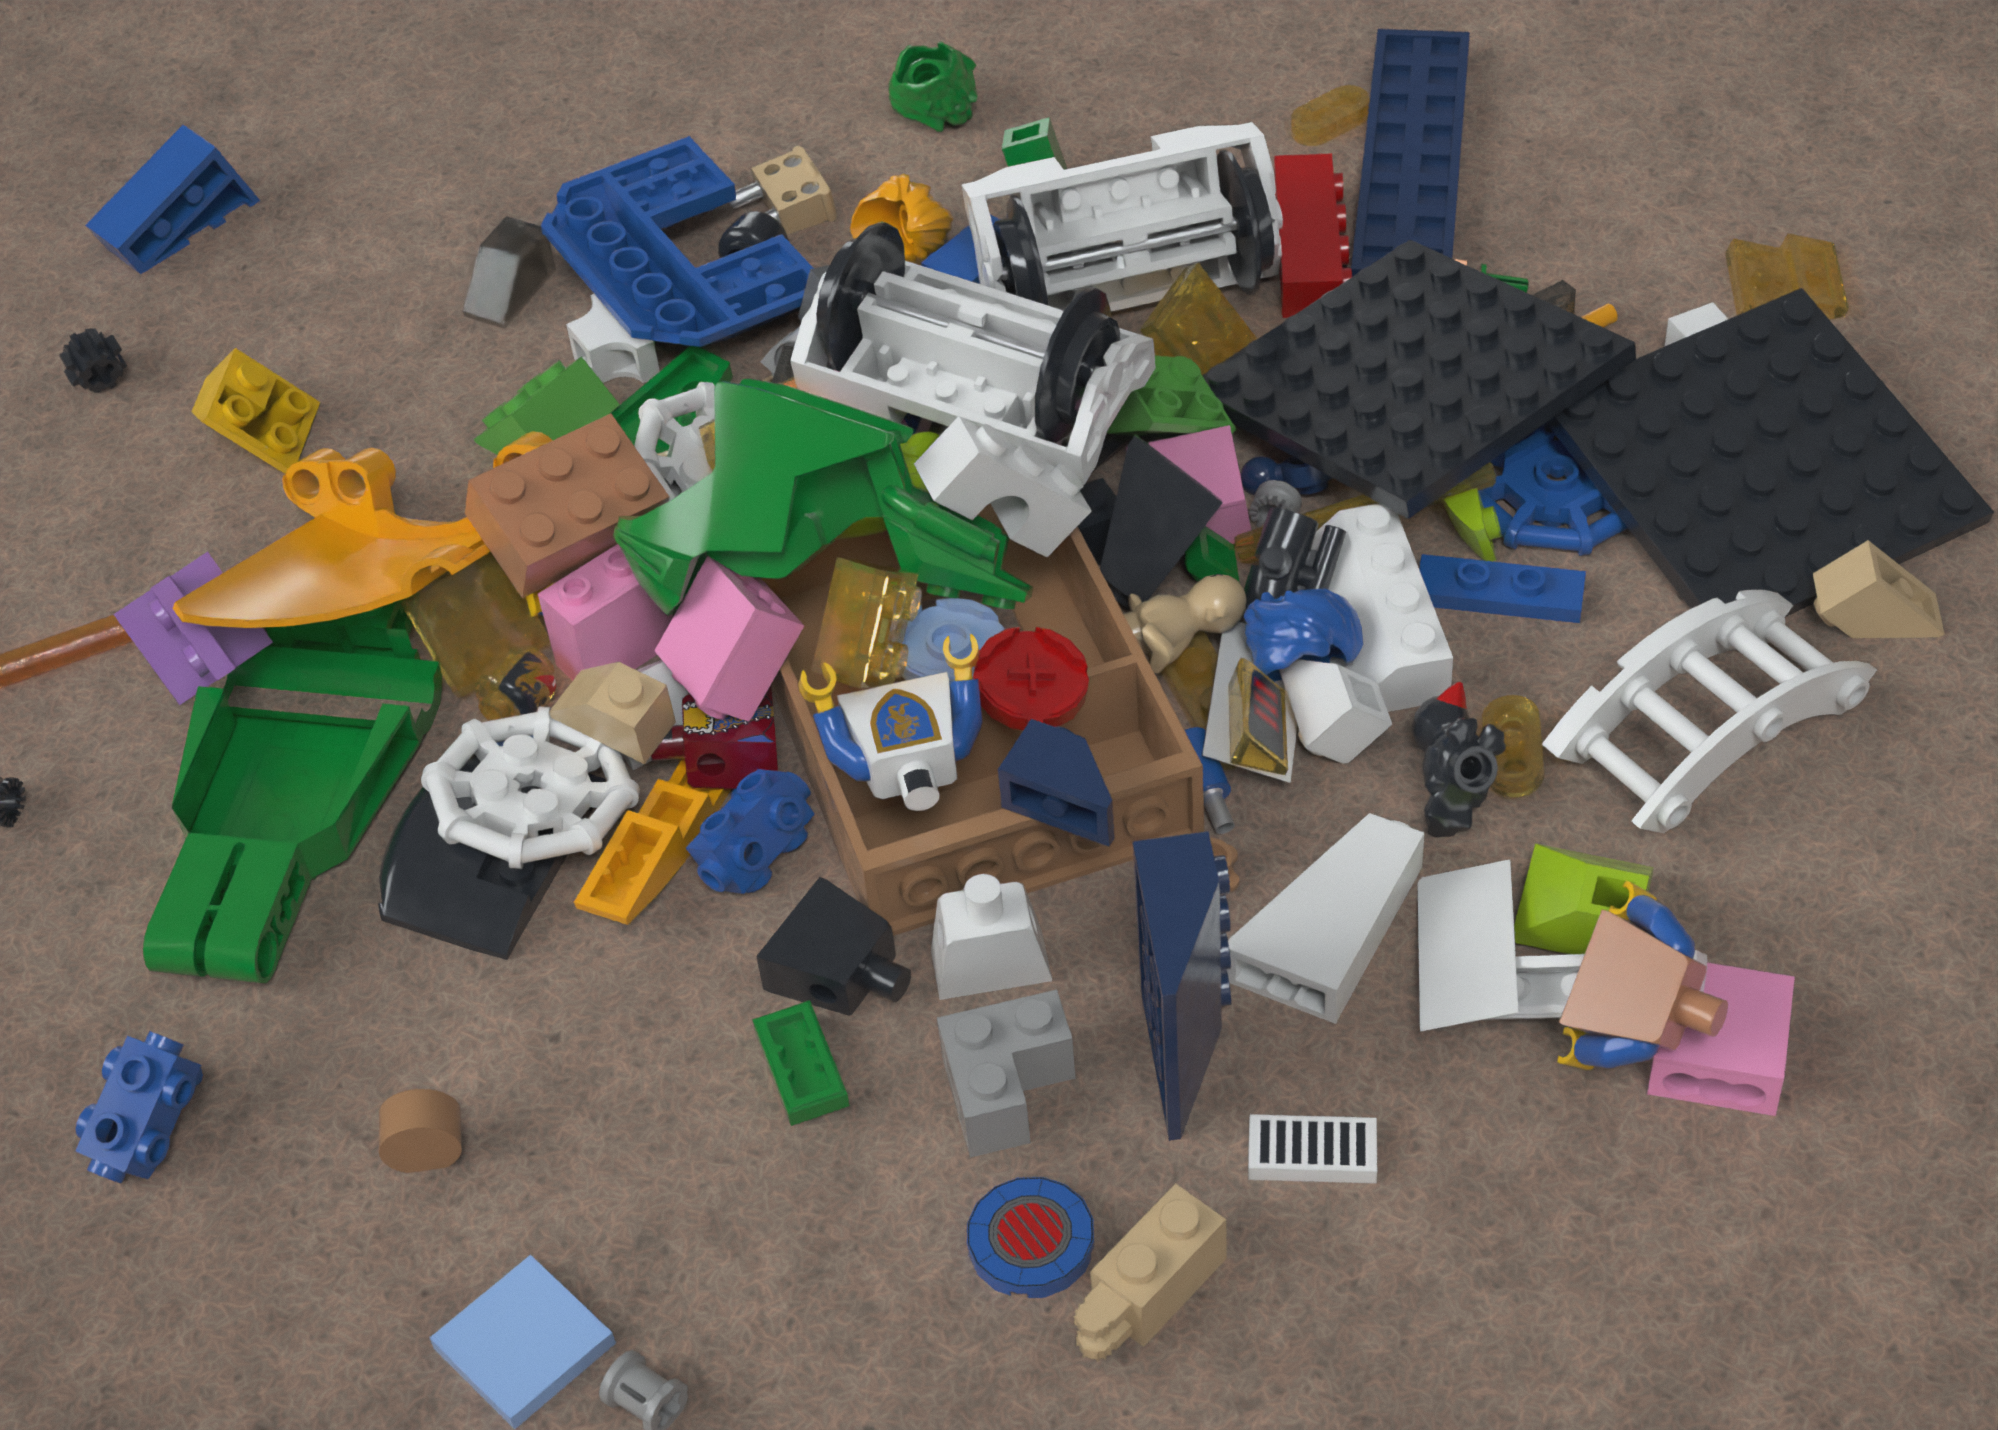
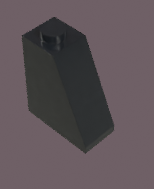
(1152, 521)

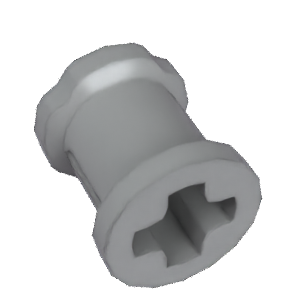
(643, 1392)

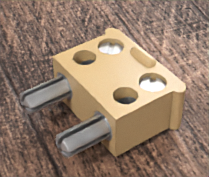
(791, 191)

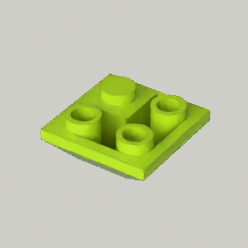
(1567, 895)

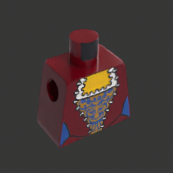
(720, 750)

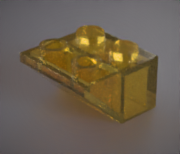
(867, 623)

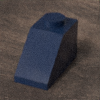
(1057, 783)

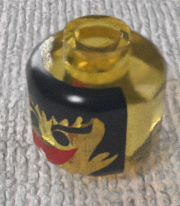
(515, 683)

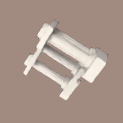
(1684, 647)

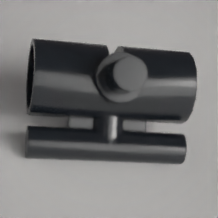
(1287, 556)

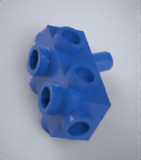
(751, 831)
(137, 1107)

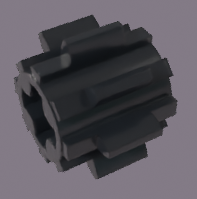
(93, 360)

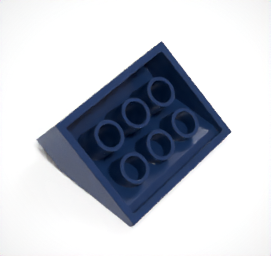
(1182, 962)

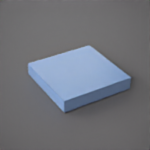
(522, 1341)

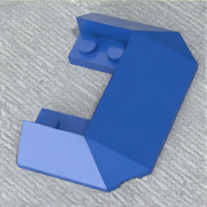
(614, 241)

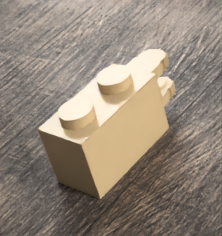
(1150, 1273)

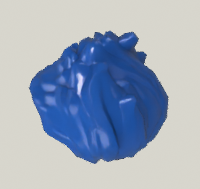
(1301, 627)

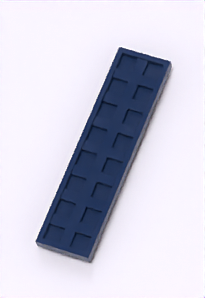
(1412, 144)

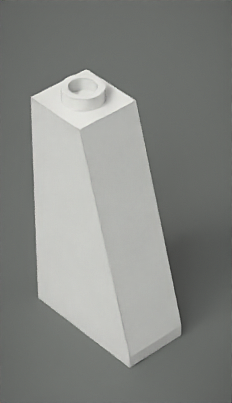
(1330, 920)

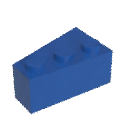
(169, 201)

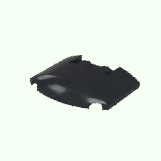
(457, 889)

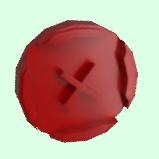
(1031, 677)

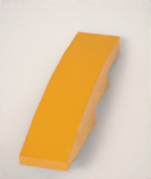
(648, 848)

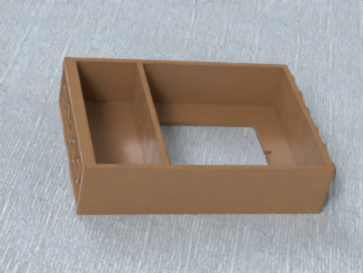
(910, 857)

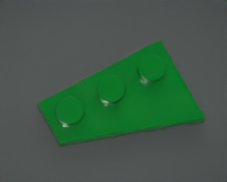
(678, 376)

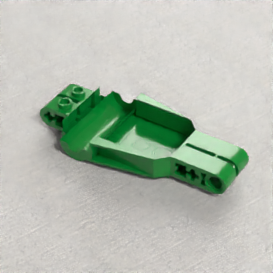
(283, 792)

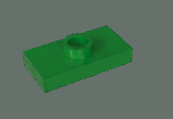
(800, 1063)

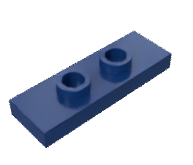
(1503, 588)

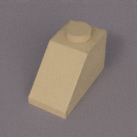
(1875, 597)
(617, 709)

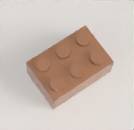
(561, 503)

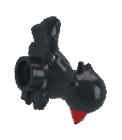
(1456, 761)

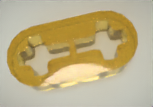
(1330, 115)

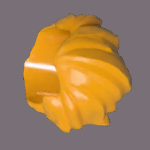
(911, 210)

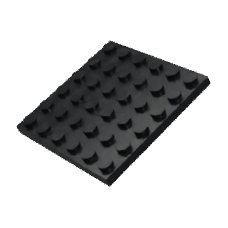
(1414, 376)
(1764, 457)

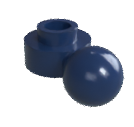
(1291, 471)

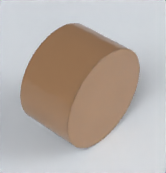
(419, 1130)

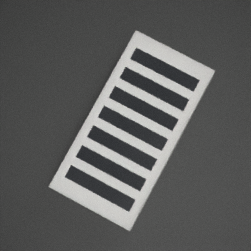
(1312, 1148)

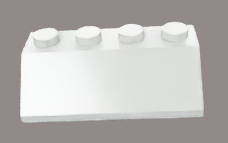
(1399, 624)

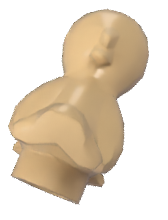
(1169, 622)

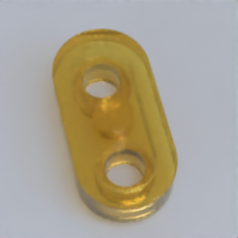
(1523, 747)

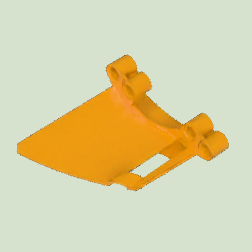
(347, 556)

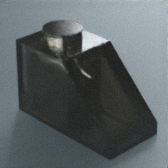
(508, 272)

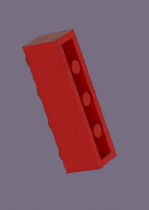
(1310, 229)

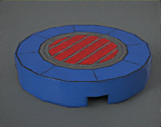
(1030, 1237)

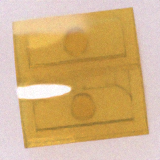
(1768, 272)

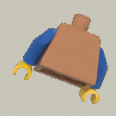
(1637, 988)

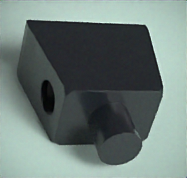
(832, 953)

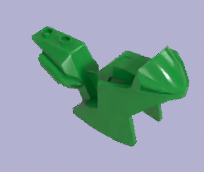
(792, 481)

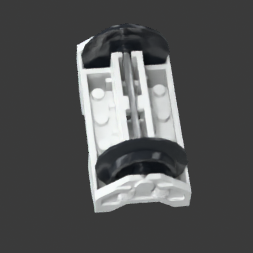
(1162, 204)
(967, 350)

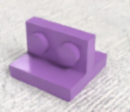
(181, 651)

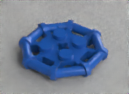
(1546, 500)

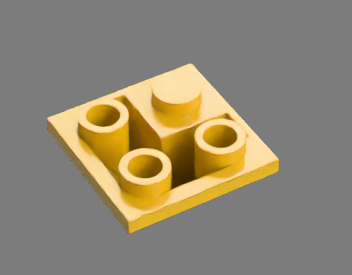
(256, 409)

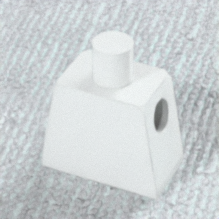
(987, 939)

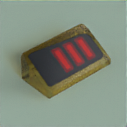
(1257, 720)

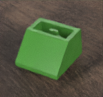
(1171, 403)
(549, 404)

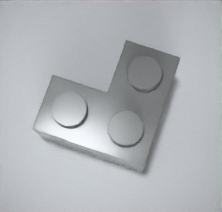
(995, 1057)

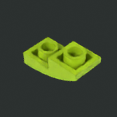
(1474, 522)

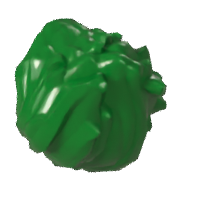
(933, 85)

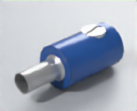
(1215, 784)

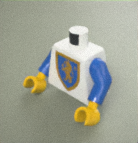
(904, 732)

